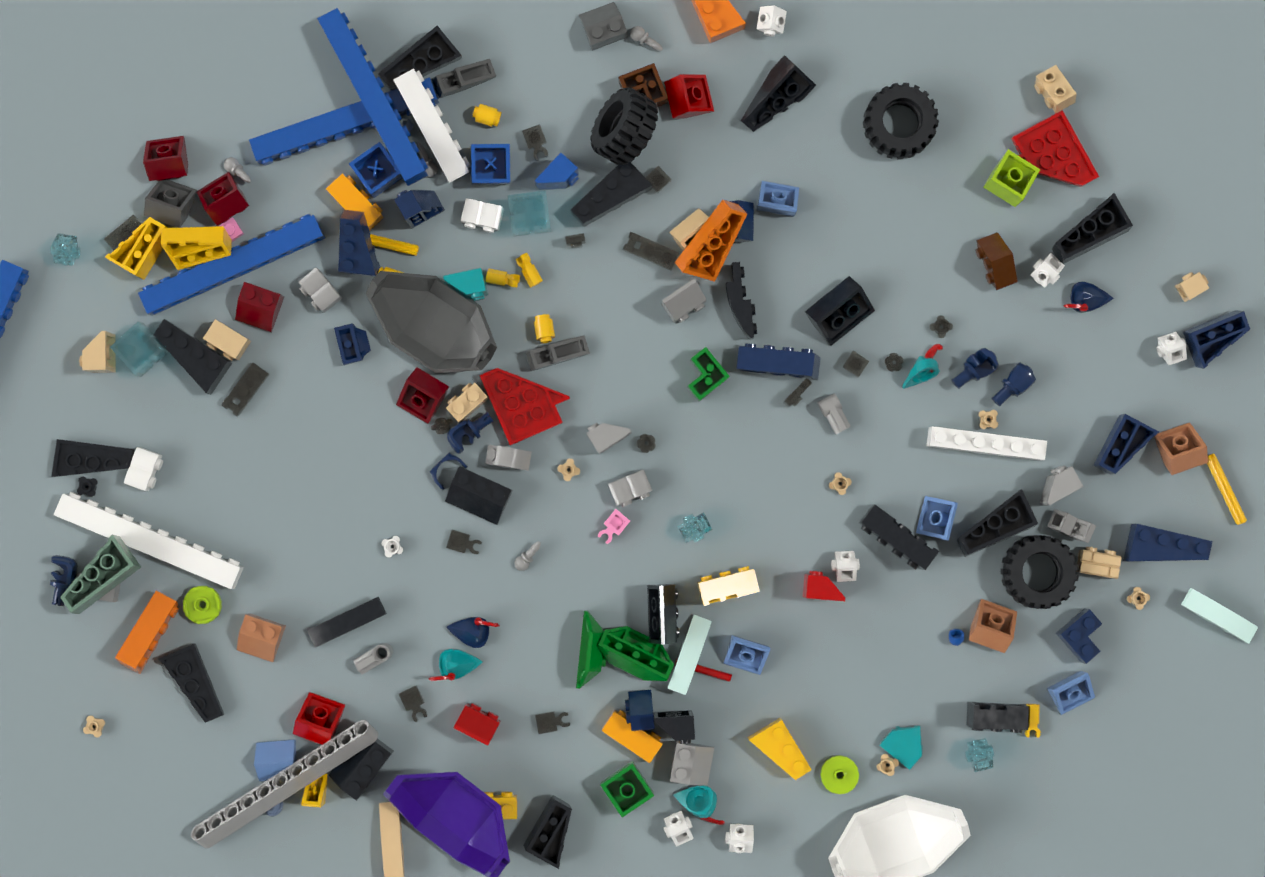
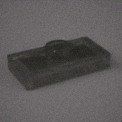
(123, 232)

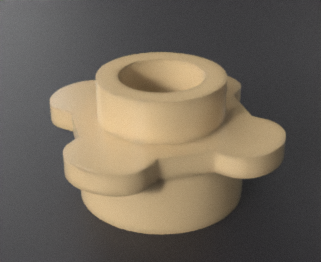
(983, 419)
(569, 464)
(845, 483)
(1144, 597)
(99, 723)
(889, 770)

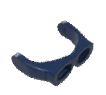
(433, 471)

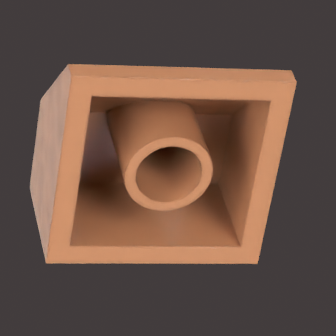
(1181, 448)
(993, 626)
(260, 637)

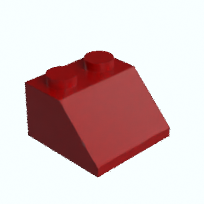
(688, 96)
(820, 587)
(318, 719)
(477, 723)

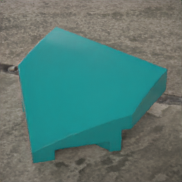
(904, 745)

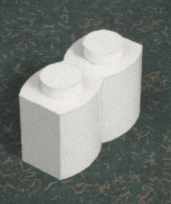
(482, 215)
(143, 469)

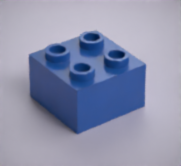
(490, 164)
(376, 169)

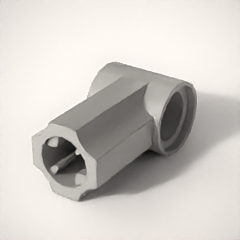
(833, 411)
(372, 658)

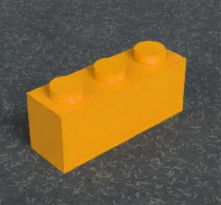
(350, 198)
(640, 742)

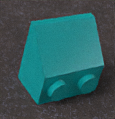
(470, 283)

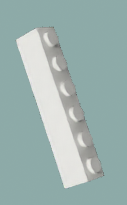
(429, 121)
(986, 443)

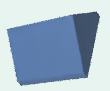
(778, 198)
(936, 518)
(746, 654)
(1072, 692)
(274, 757)

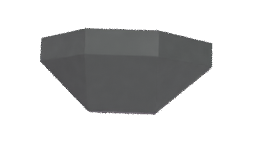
(432, 321)

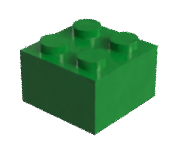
(627, 789)

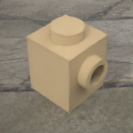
(1192, 285)

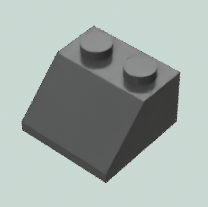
(603, 26)
(169, 202)

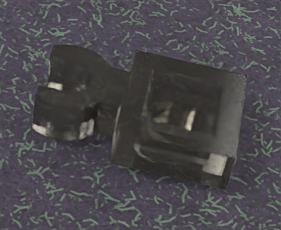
(535, 139)
(794, 398)
(460, 542)
(412, 700)
(548, 722)

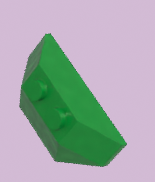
(635, 654)
(590, 657)

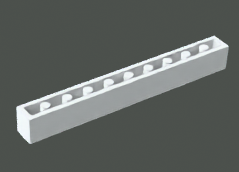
(148, 540)

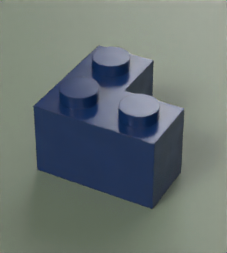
(1076, 635)

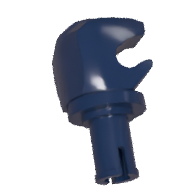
(976, 367)
(1018, 382)
(467, 428)
(64, 580)

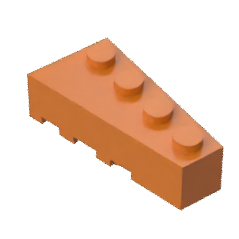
(718, 18)
(713, 241)
(147, 632)

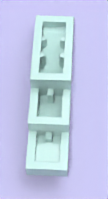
(1219, 615)
(689, 654)

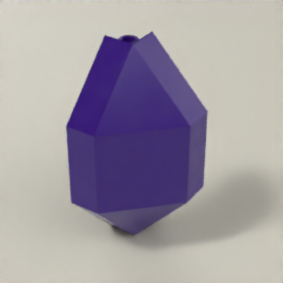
(454, 818)

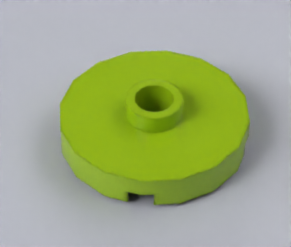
(192, 606)
(832, 767)

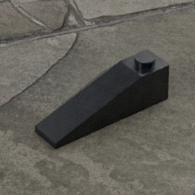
(779, 90)

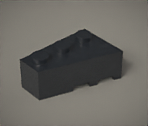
(997, 716)
(549, 832)

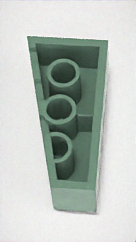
(101, 575)

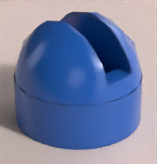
(956, 637)

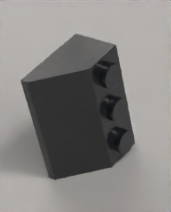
(840, 310)
(478, 495)
(662, 614)
(677, 725)
(358, 771)

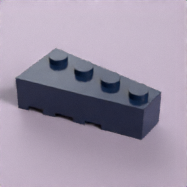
(778, 361)
(1156, 544)

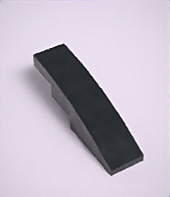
(346, 622)

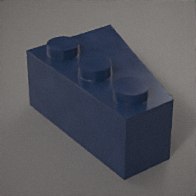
(418, 206)
(1214, 336)

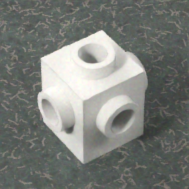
(771, 20)
(1047, 270)
(1172, 348)
(845, 562)
(678, 828)
(740, 838)

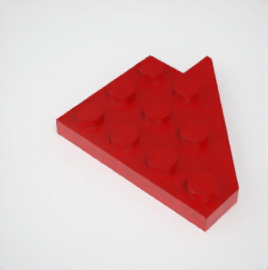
(1056, 151)
(521, 404)

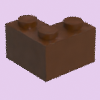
(646, 81)
(997, 261)

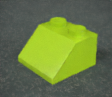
(1011, 178)

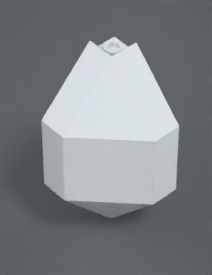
(899, 839)

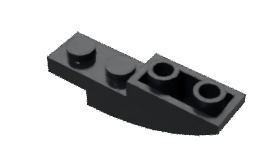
(741, 309)

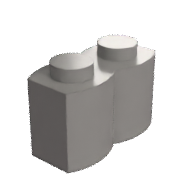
(320, 290)
(630, 487)

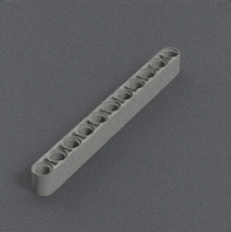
(284, 784)

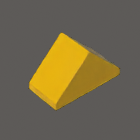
(315, 793)

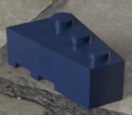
(355, 245)
(1123, 443)

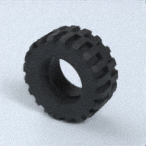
(918, 103)
(624, 126)
(1065, 571)

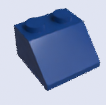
(558, 174)

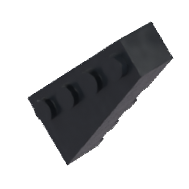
(426, 56)
(898, 538)

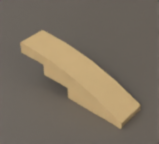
(391, 840)

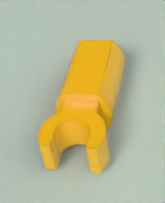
(528, 270)
(501, 278)
(1033, 720)

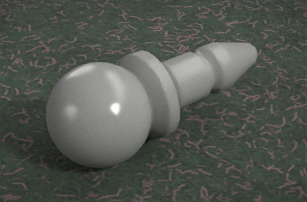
(638, 34)
(232, 165)
(432, 168)
(522, 562)

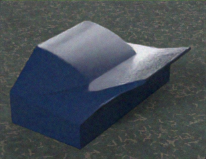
(352, 343)

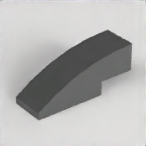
(464, 78)
(557, 353)

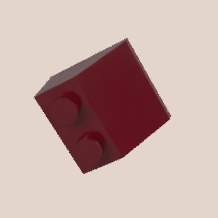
(165, 158)
(222, 199)
(258, 306)
(422, 395)

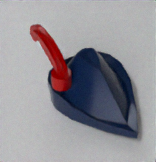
(1087, 297)
(472, 631)

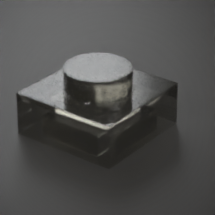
(658, 179)
(575, 241)
(855, 364)

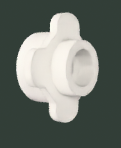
(387, 546)

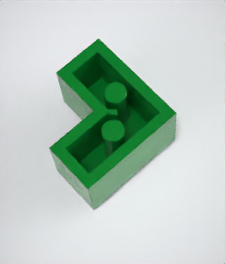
(711, 374)

